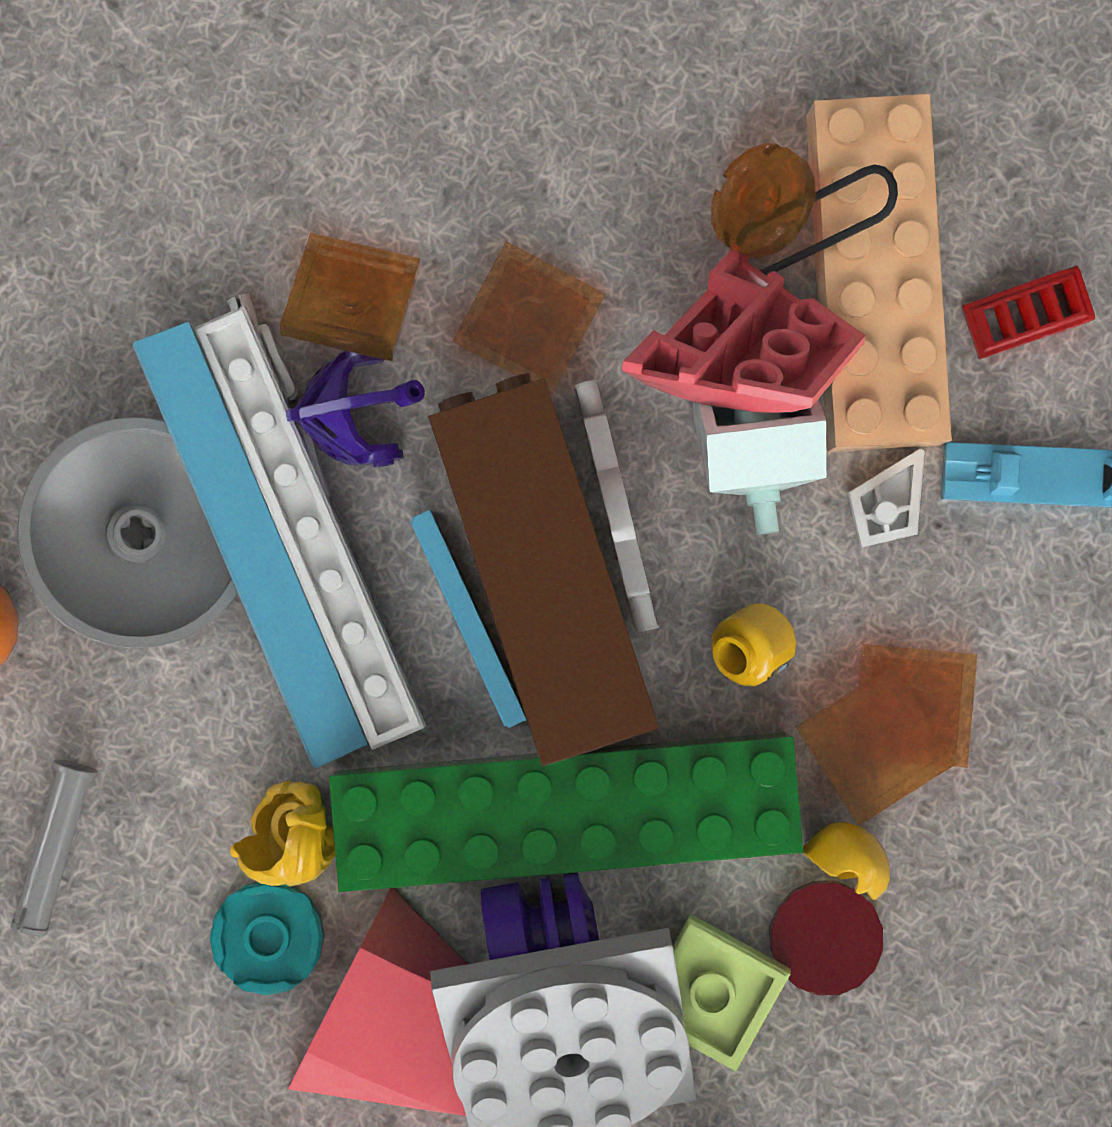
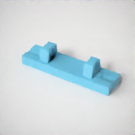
(1025, 474)

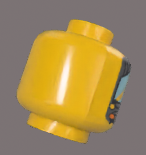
(753, 644)

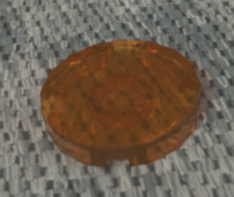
(763, 200)

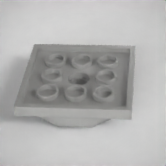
(568, 1034)

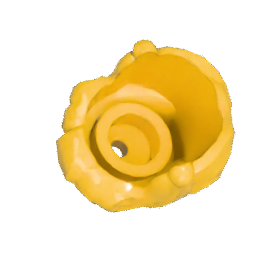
(290, 837)

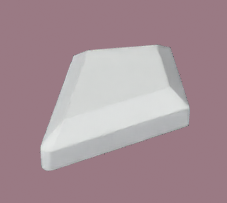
(889, 502)

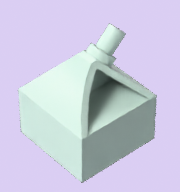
(761, 454)

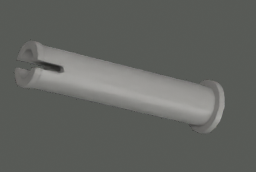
(52, 847)

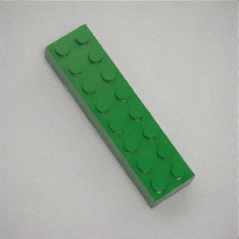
(568, 816)

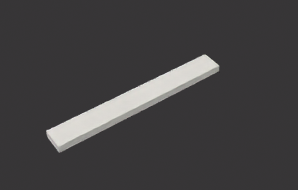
(309, 527)

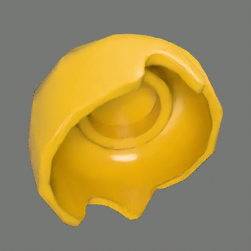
(850, 853)

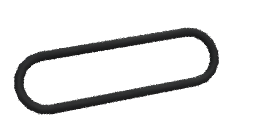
(873, 220)

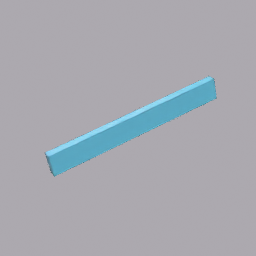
(250, 544)

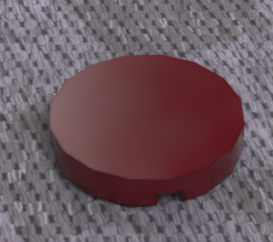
(826, 937)

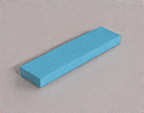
(468, 619)

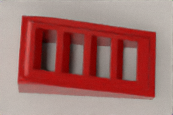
(1075, 296)

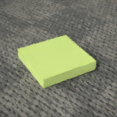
(724, 990)

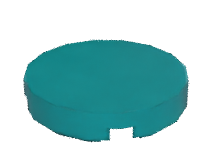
(283, 922)

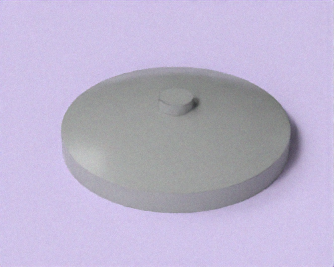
(121, 538)

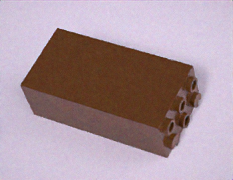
(542, 569)

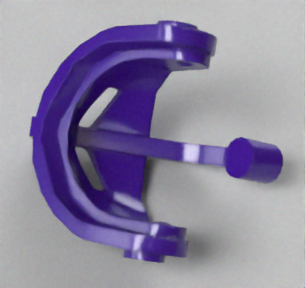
(328, 404)

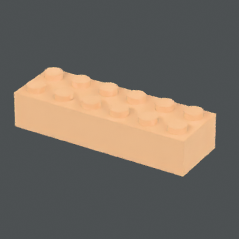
(884, 276)

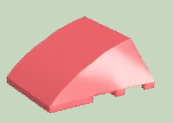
(747, 345)
(383, 1024)

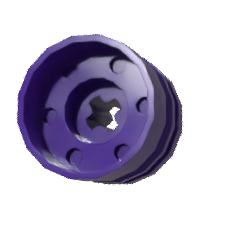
(518, 929)

